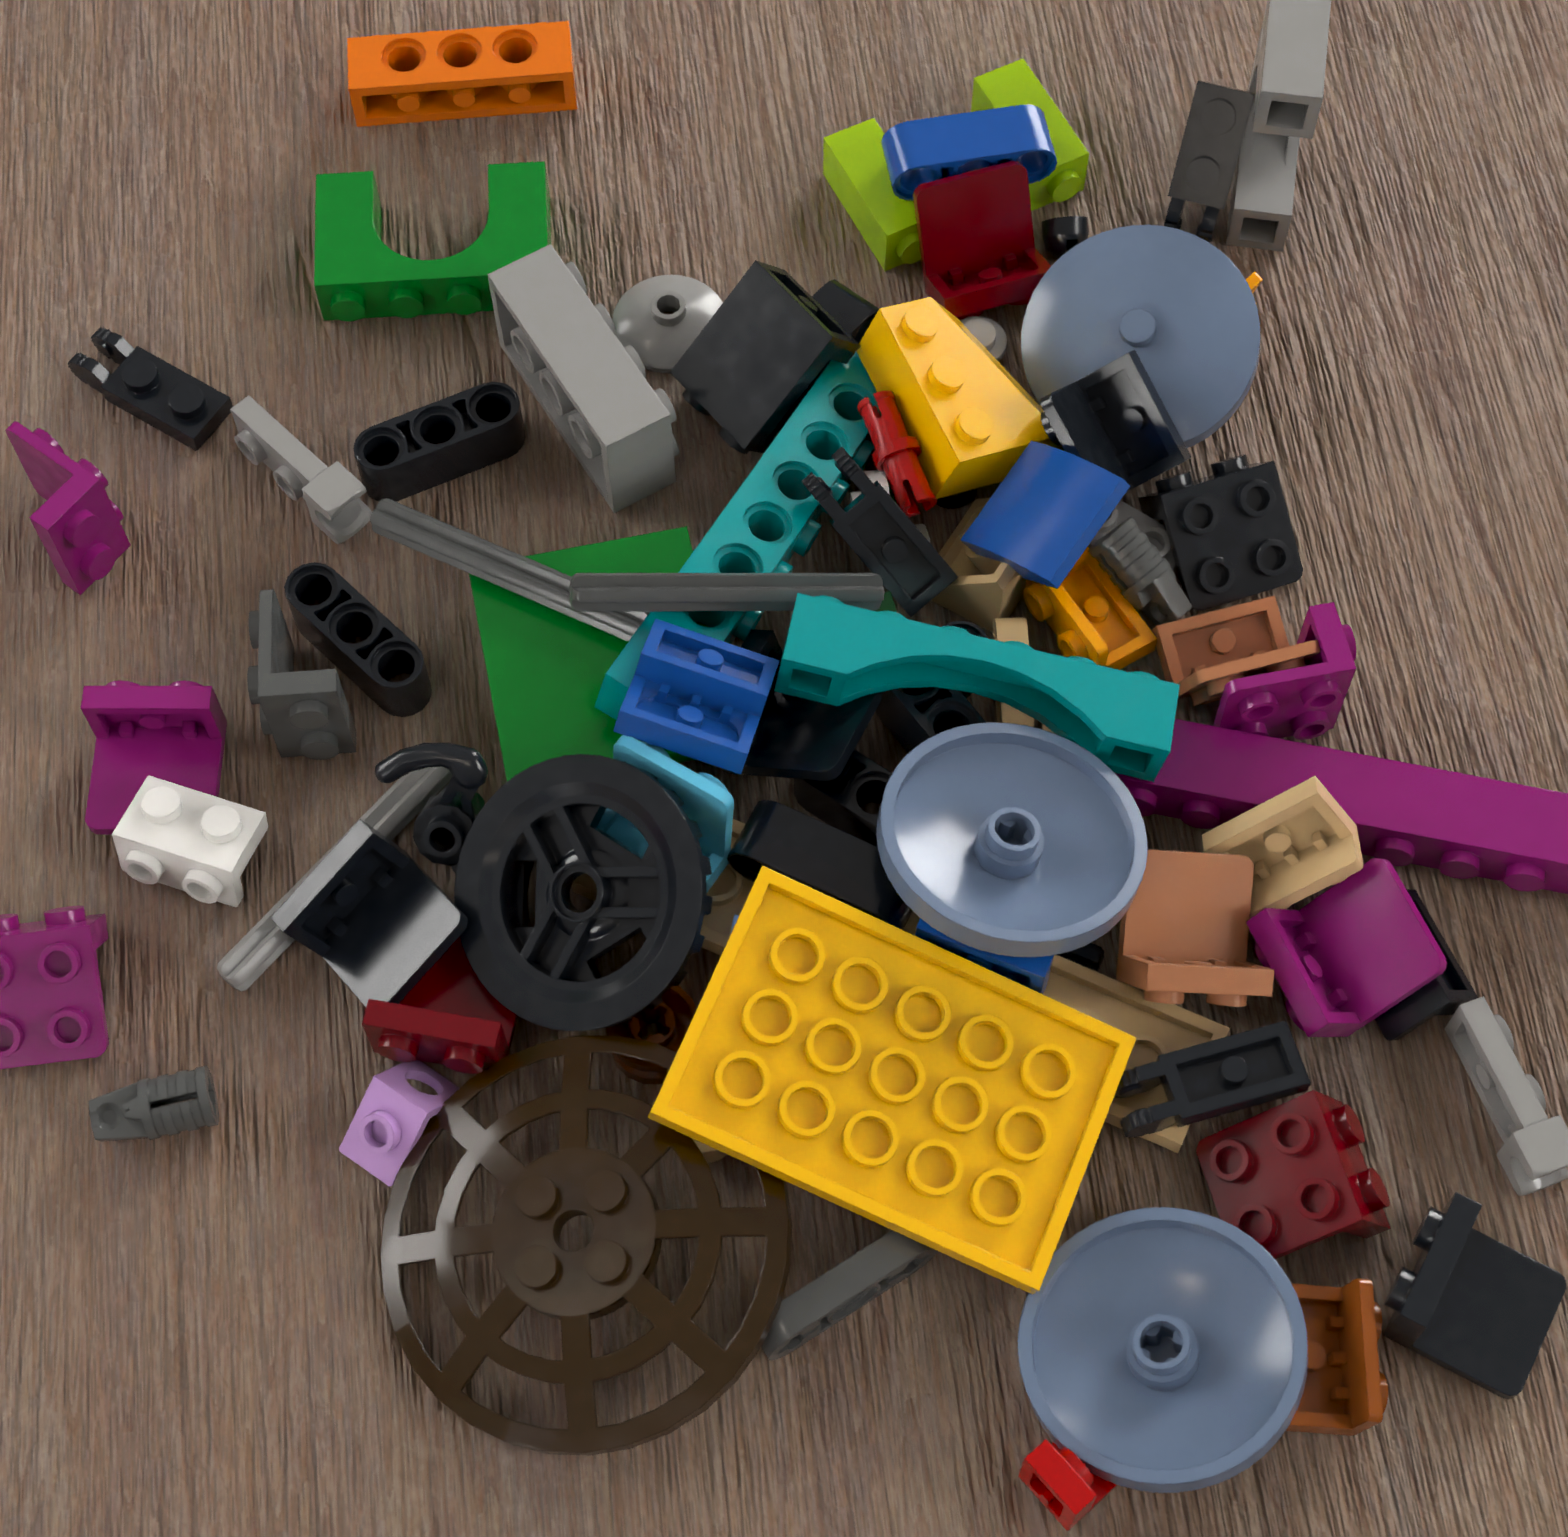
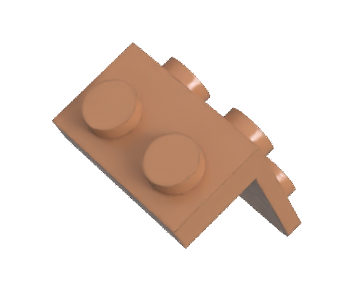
(1227, 645)
(1192, 930)

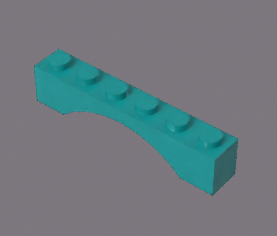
(852, 652)

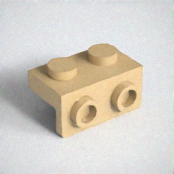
(1295, 843)

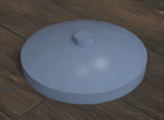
(1155, 295)
(1011, 839)
(1164, 1349)

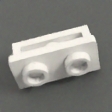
(188, 840)

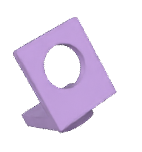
(393, 1118)

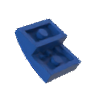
(1045, 513)
(696, 696)

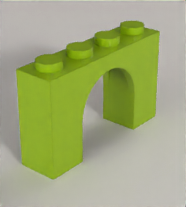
(861, 180)

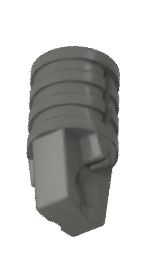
(1141, 573)
(136, 1113)

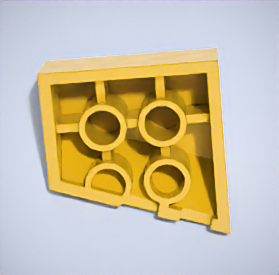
(950, 395)

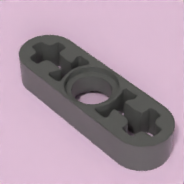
(844, 1291)

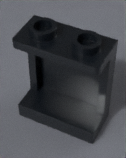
(760, 356)

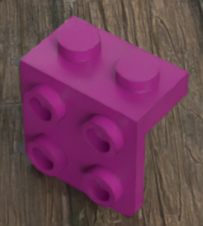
(78, 519)
(1299, 699)
(153, 732)
(1348, 951)
(51, 988)

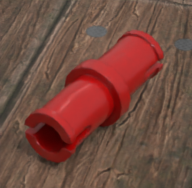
(896, 453)

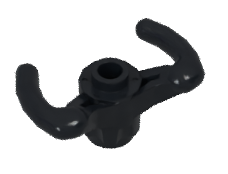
(450, 814)

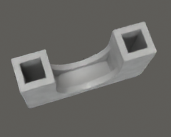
(1286, 107)

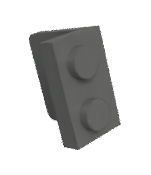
(299, 708)

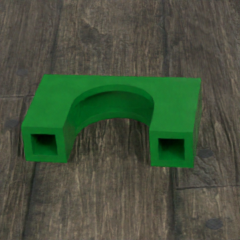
(366, 279)

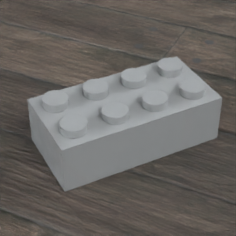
(585, 377)

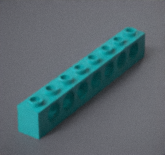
(770, 508)

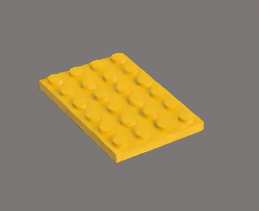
(895, 1080)

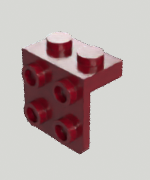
(978, 239)
(443, 1019)
(1295, 1175)

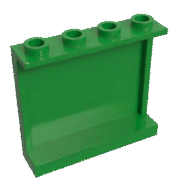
(552, 666)

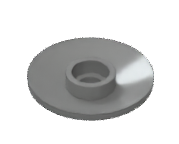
(658, 336)

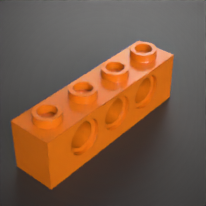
(461, 73)

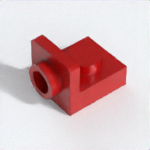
(1063, 1483)

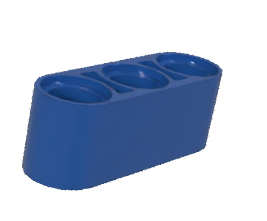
(966, 142)

